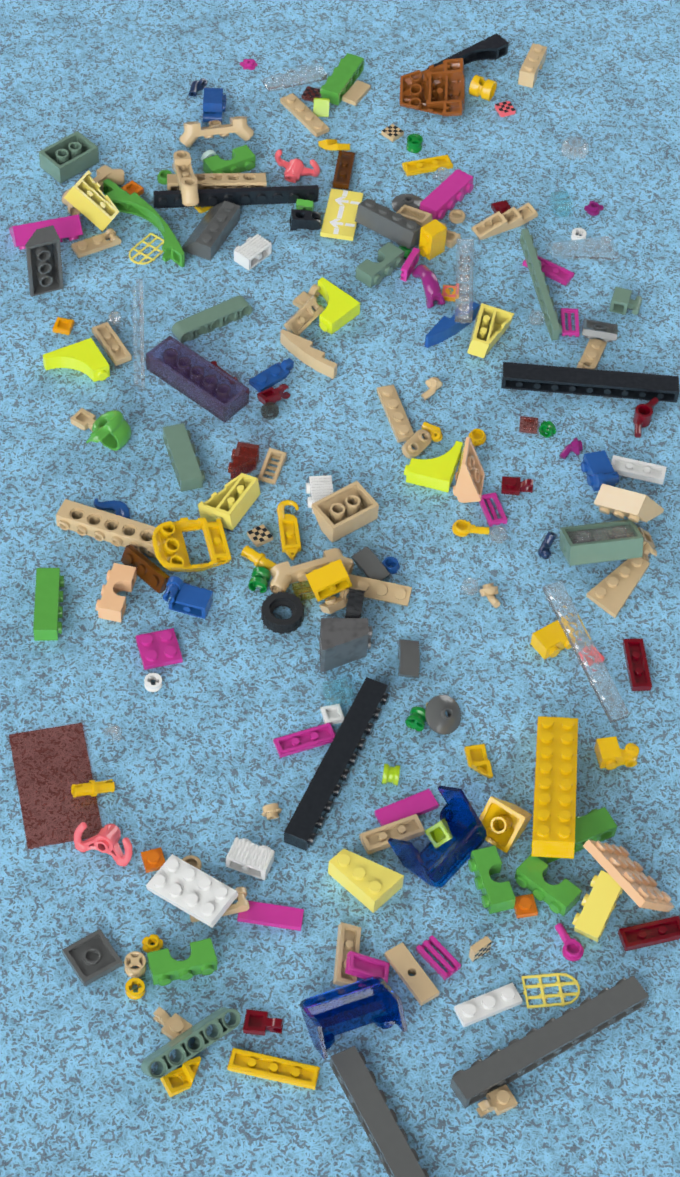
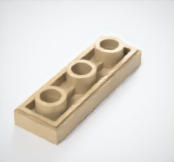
(404, 964)

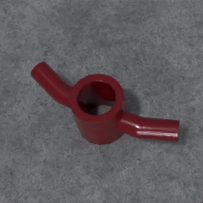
(643, 416)

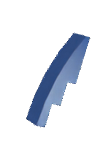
(447, 328)

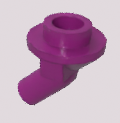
(575, 446)

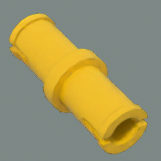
(258, 559)
(92, 788)

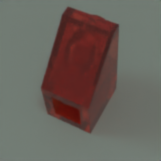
(244, 459)

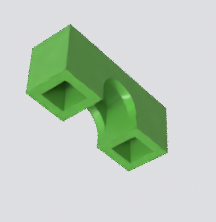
(242, 160)
(495, 895)
(559, 897)
(166, 969)

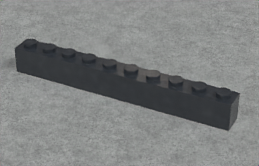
(589, 382)
(336, 764)

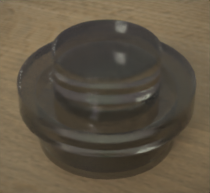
(269, 411)

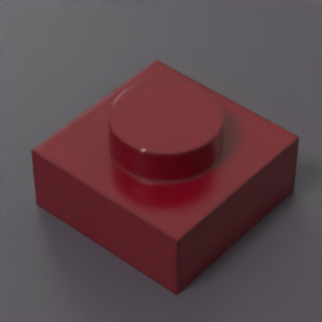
(501, 206)

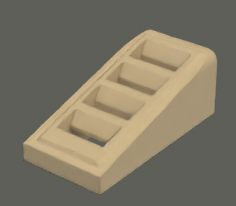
(275, 454)

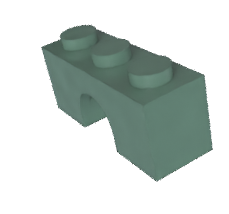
(389, 259)

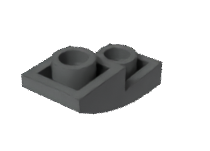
(370, 564)
(408, 658)

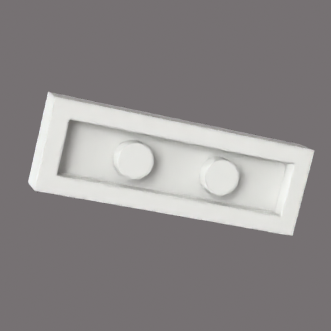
(639, 469)
(488, 1004)

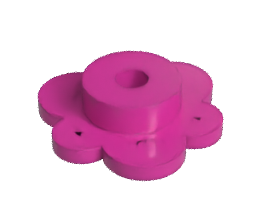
(248, 64)

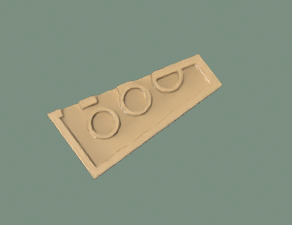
(618, 586)

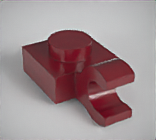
(273, 395)
(513, 486)
(257, 1023)

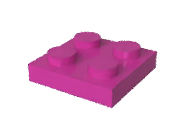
(159, 649)

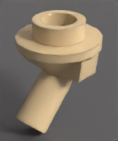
(433, 384)
(489, 591)

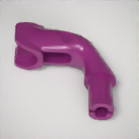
(430, 285)

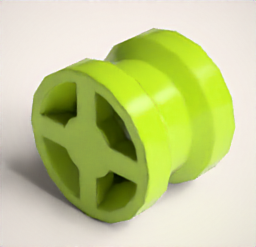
(391, 774)

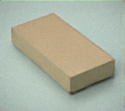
(356, 92)

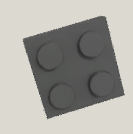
(598, 329)
(92, 957)

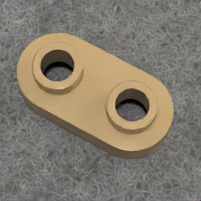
(417, 443)

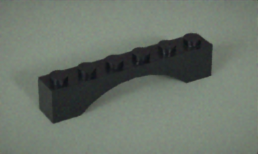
(489, 48)

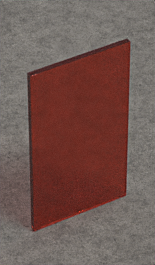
(45, 769)

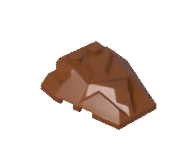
(435, 90)

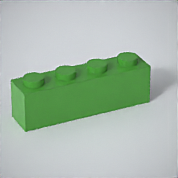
(342, 78)
(47, 604)
(594, 826)

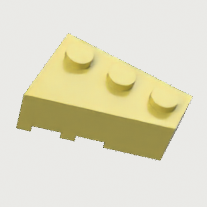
(92, 202)
(488, 329)
(231, 502)
(365, 879)
(597, 906)

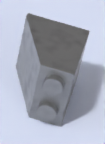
(343, 641)

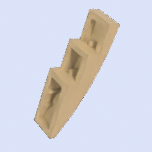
(423, 218)
(503, 222)
(305, 352)

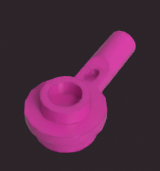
(572, 949)

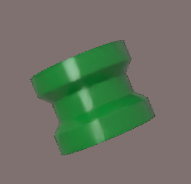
(414, 143)
(416, 719)

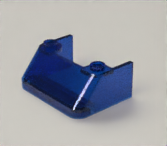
(440, 864)
(349, 1009)

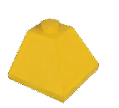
(503, 823)

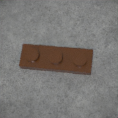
(343, 170)
(145, 568)

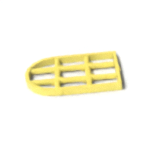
(147, 245)
(560, 994)

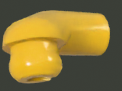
(434, 431)

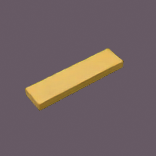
(273, 1068)

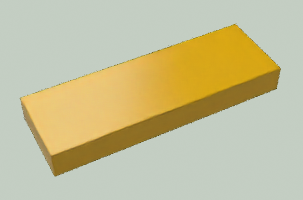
(426, 165)

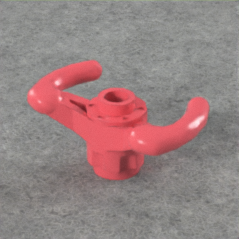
(296, 168)
(106, 842)

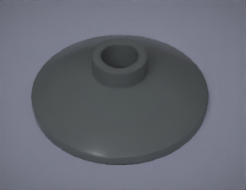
(406, 199)
(436, 715)

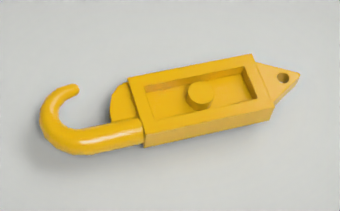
(288, 530)

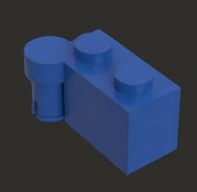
(213, 104)
(599, 470)
(188, 598)

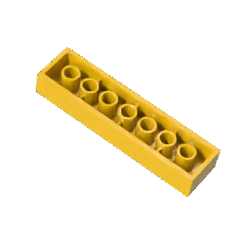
(555, 788)

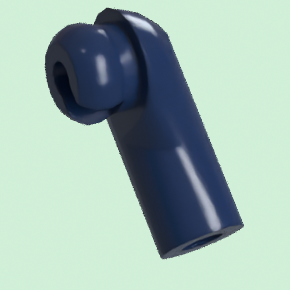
(197, 86)
(544, 551)

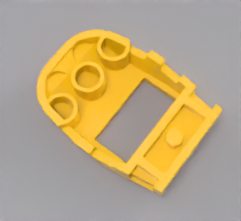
(171, 547)

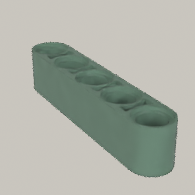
(211, 318)
(180, 1043)

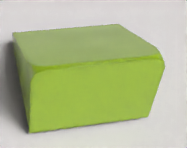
(321, 107)
(439, 833)

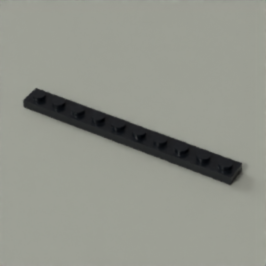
(239, 196)

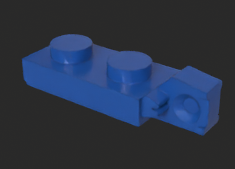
(272, 375)

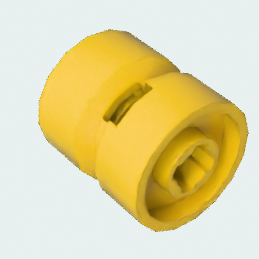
(482, 87)

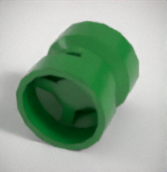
(259, 579)

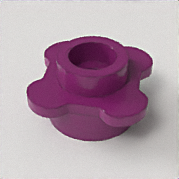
(593, 208)

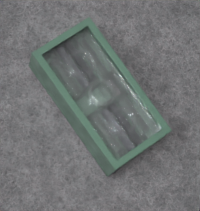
(601, 542)

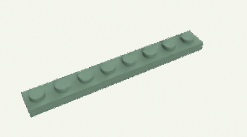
(541, 289)

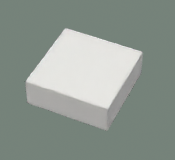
(332, 714)

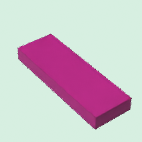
(554, 271)
(304, 740)
(415, 804)
(272, 915)

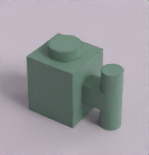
(621, 302)

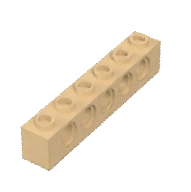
(222, 180)
(105, 526)

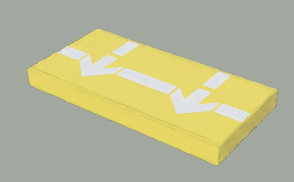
(341, 214)

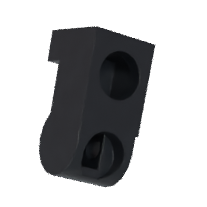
(304, 220)

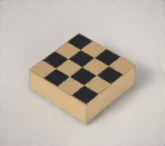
(392, 132)
(259, 535)
(480, 948)

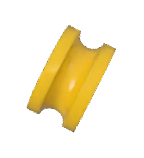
(135, 995)

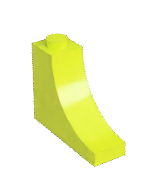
(340, 307)
(79, 356)
(435, 472)

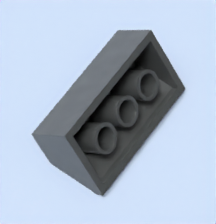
(388, 223)
(213, 230)
(44, 261)

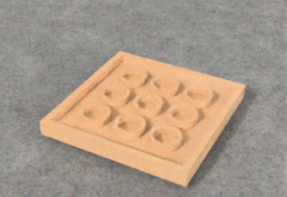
(629, 876)

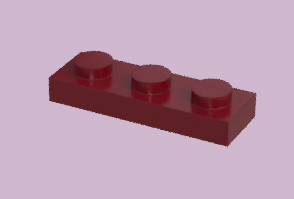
(637, 665)
(650, 933)

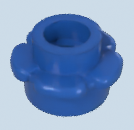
(391, 561)

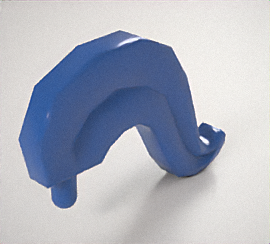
(117, 506)

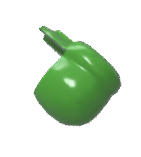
(111, 430)

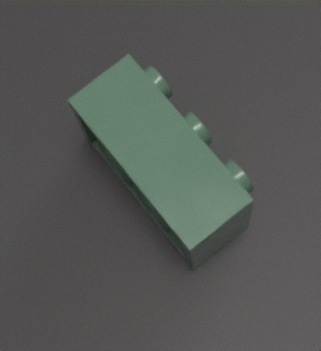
(69, 157)

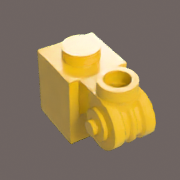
(611, 756)

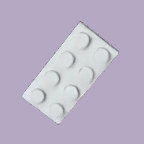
(192, 890)

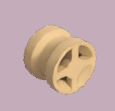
(135, 959)

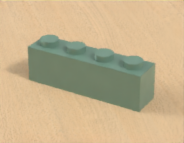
(183, 457)

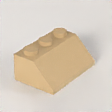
(626, 504)
(345, 511)

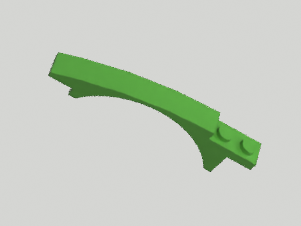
(137, 206)

